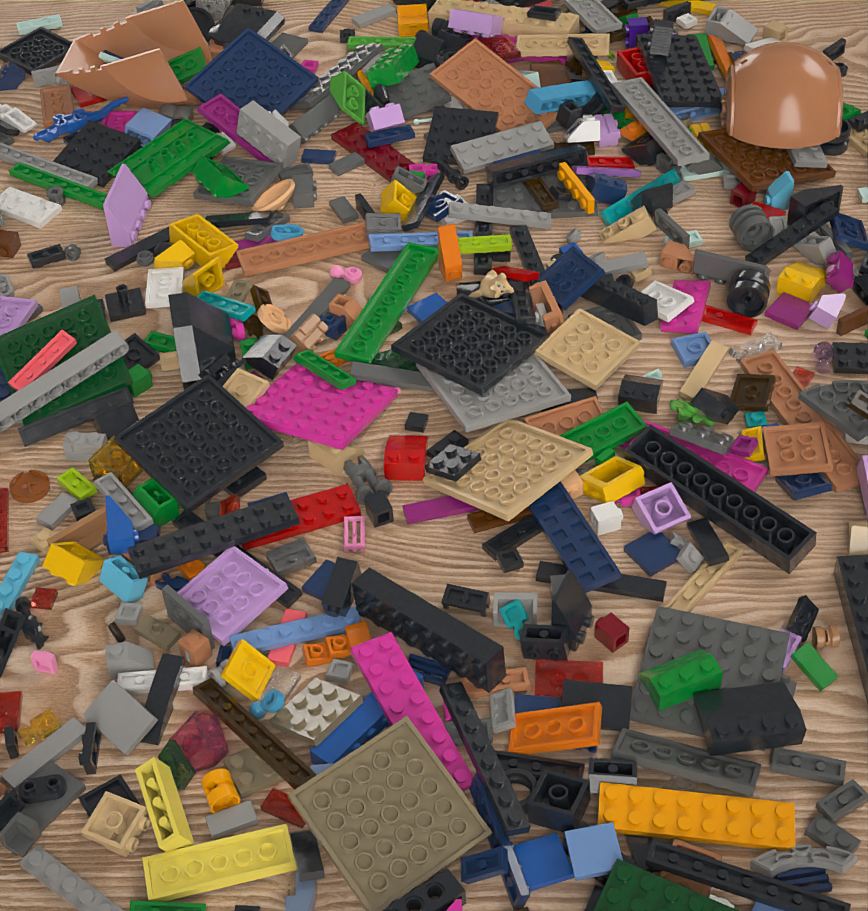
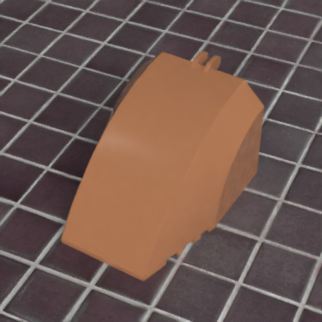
(146, 44)

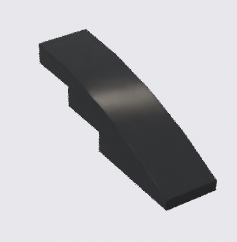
(162, 695)

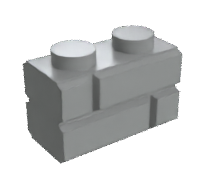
(82, 445)

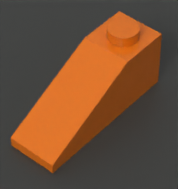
(449, 253)

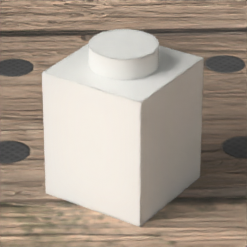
(605, 518)

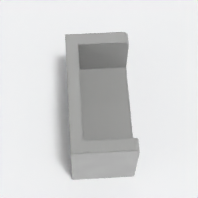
(501, 599)

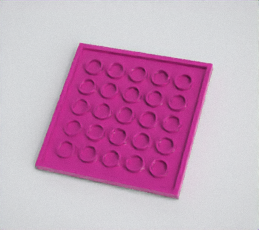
(317, 410)

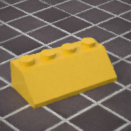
(203, 239)

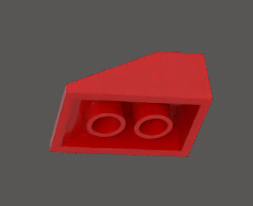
(405, 457)

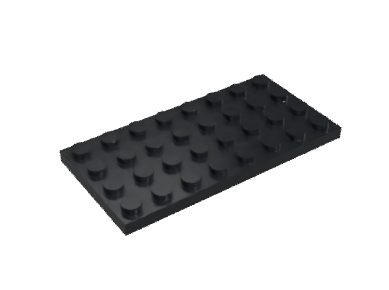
(683, 75)

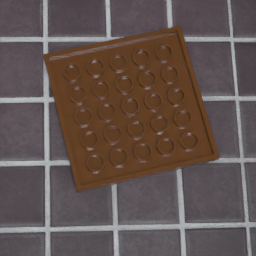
(758, 165)

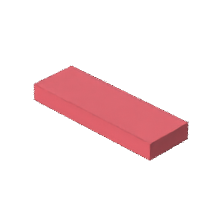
(283, 655)

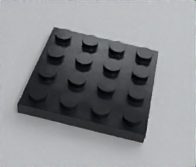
(36, 50)
(455, 126)
(97, 150)

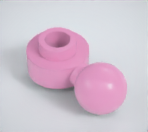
(350, 274)

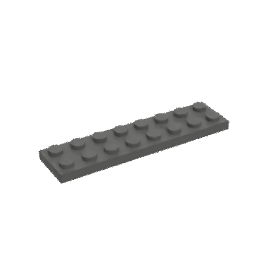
(350, 64)

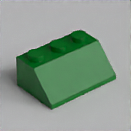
(218, 178)
(681, 677)

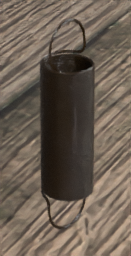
(116, 632)

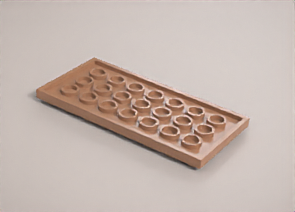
(489, 84)

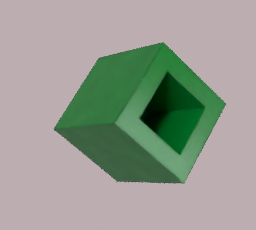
(141, 378)

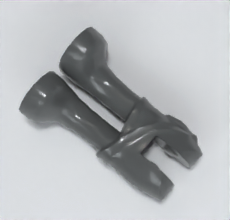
(364, 472)

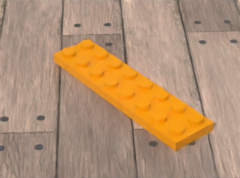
(697, 816)

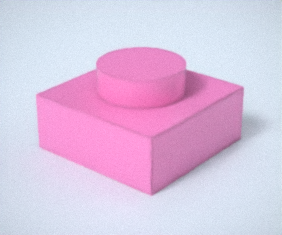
(44, 662)

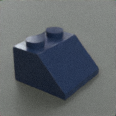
(606, 188)

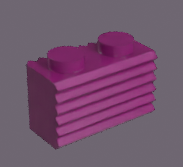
(839, 271)

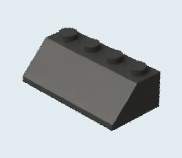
(316, 117)
(722, 267)

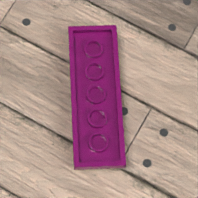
(225, 117)

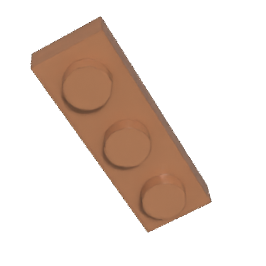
(515, 678)

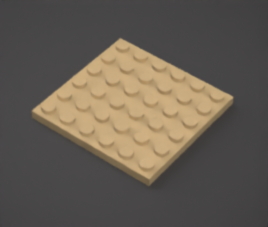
(514, 469)

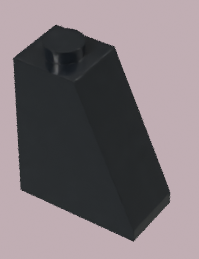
(339, 590)

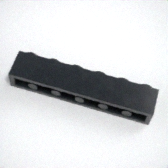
(535, 165)
(623, 300)

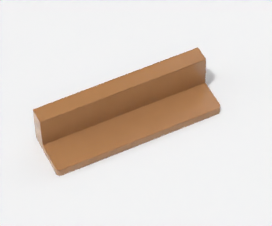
(86, 532)

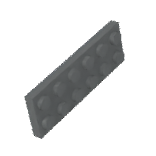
(687, 761)

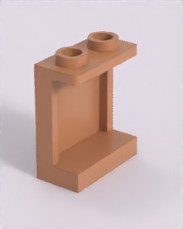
(541, 293)

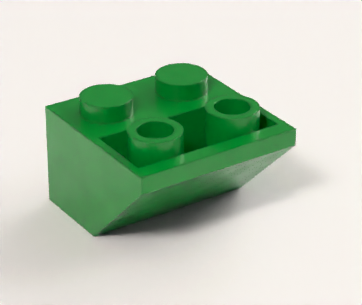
(156, 502)

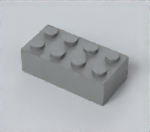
(268, 134)

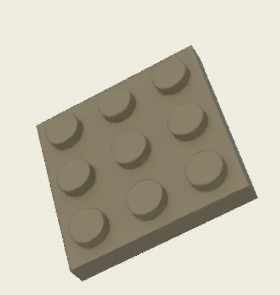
(316, 711)

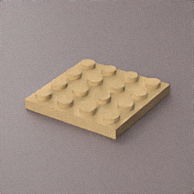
(587, 348)

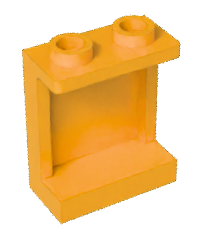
(412, 19)

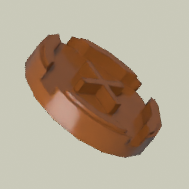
(29, 486)

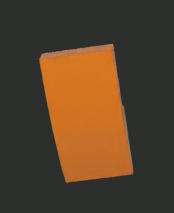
(357, 633)
(323, 653)

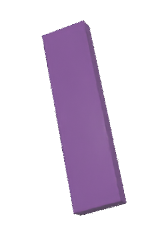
(622, 172)

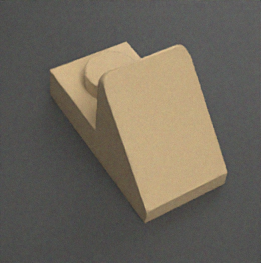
(857, 538)

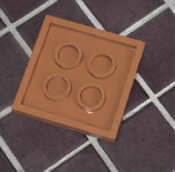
(797, 449)

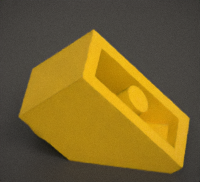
(175, 256)

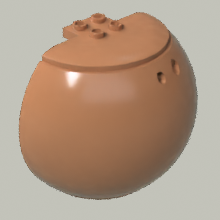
(783, 97)

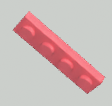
(44, 360)

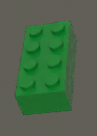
(393, 66)

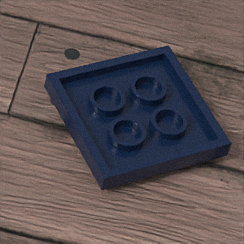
(571, 276)

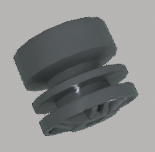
(751, 227)

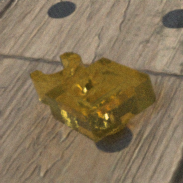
(41, 725)

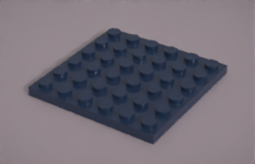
(255, 72)

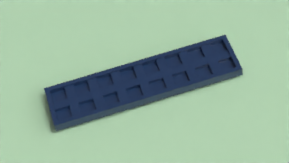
(573, 539)

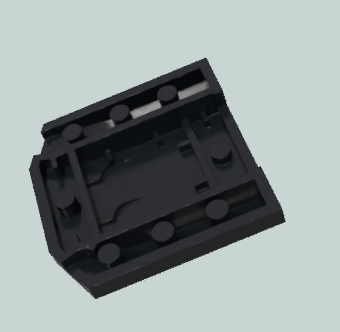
(240, 17)

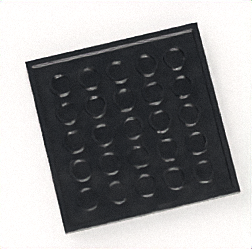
(470, 343)
(198, 443)

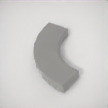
(831, 858)

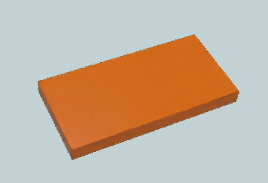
(556, 729)

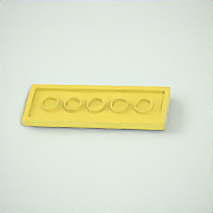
(218, 864)

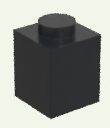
(379, 509)

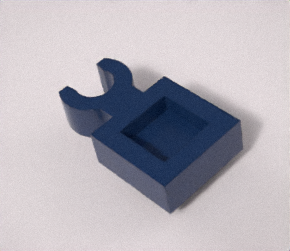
(176, 583)

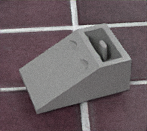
(730, 26)

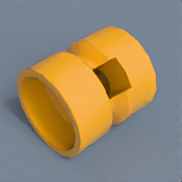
(220, 790)

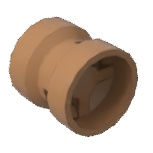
(825, 636)

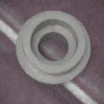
(573, 236)

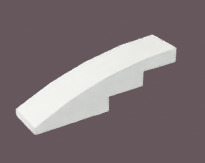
(16, 118)

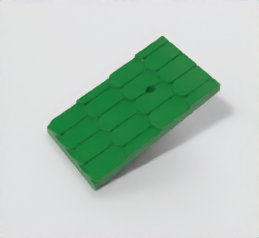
(171, 156)

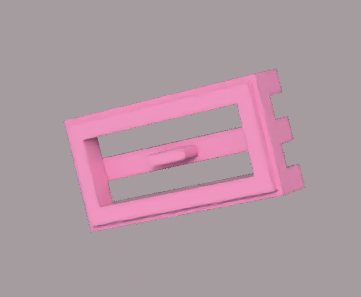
(354, 545)

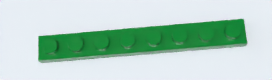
(47, 180)

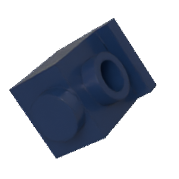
(335, 324)

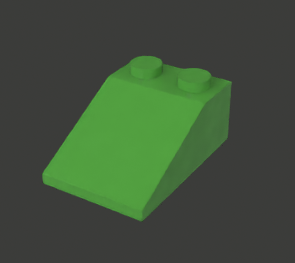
(349, 95)

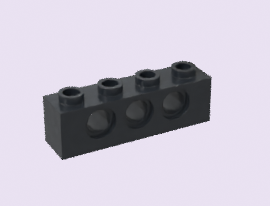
(419, 898)

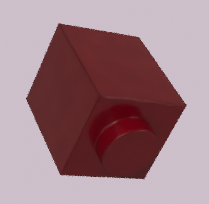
(742, 196)
(611, 632)

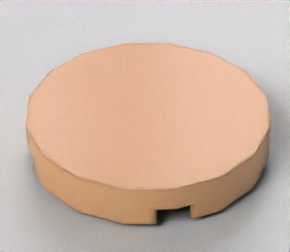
(274, 318)

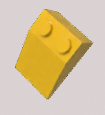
(801, 281)

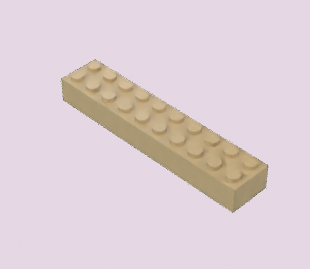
(514, 21)

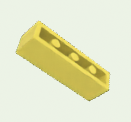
(164, 805)

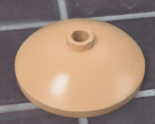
(275, 196)

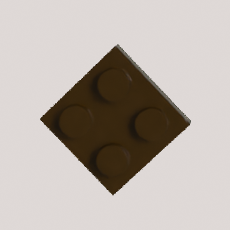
(753, 392)

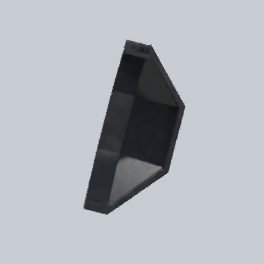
(199, 334)

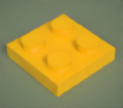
(248, 670)

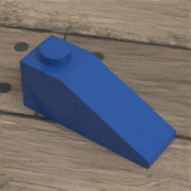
(119, 528)

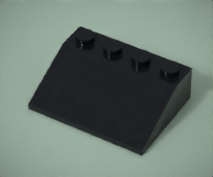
(749, 718)

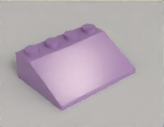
(125, 208)

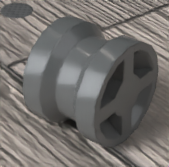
(55, 195)

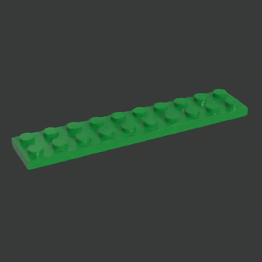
(387, 304)

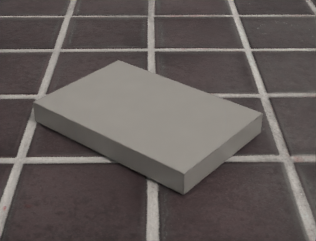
(120, 717)

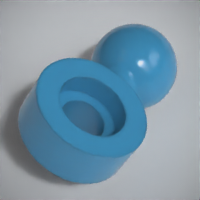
(271, 702)

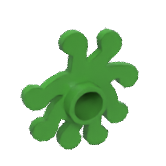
(687, 411)

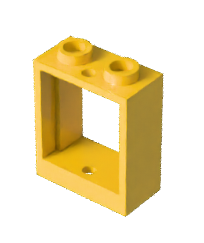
(597, 485)

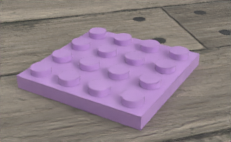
(232, 592)

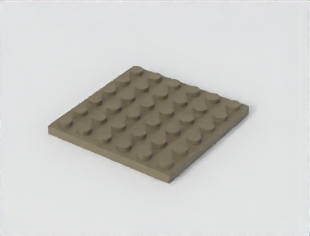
(389, 815)

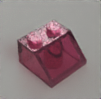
(202, 740)

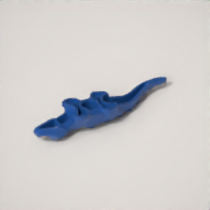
(75, 121)

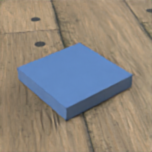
(690, 348)
(593, 850)

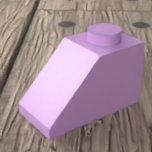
(826, 309)

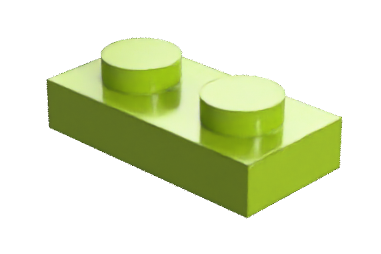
(76, 484)

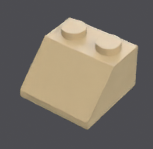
(332, 457)

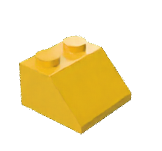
(396, 199)
(206, 278)
(72, 562)

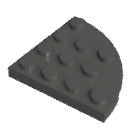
(832, 403)

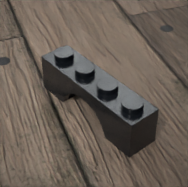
(570, 111)

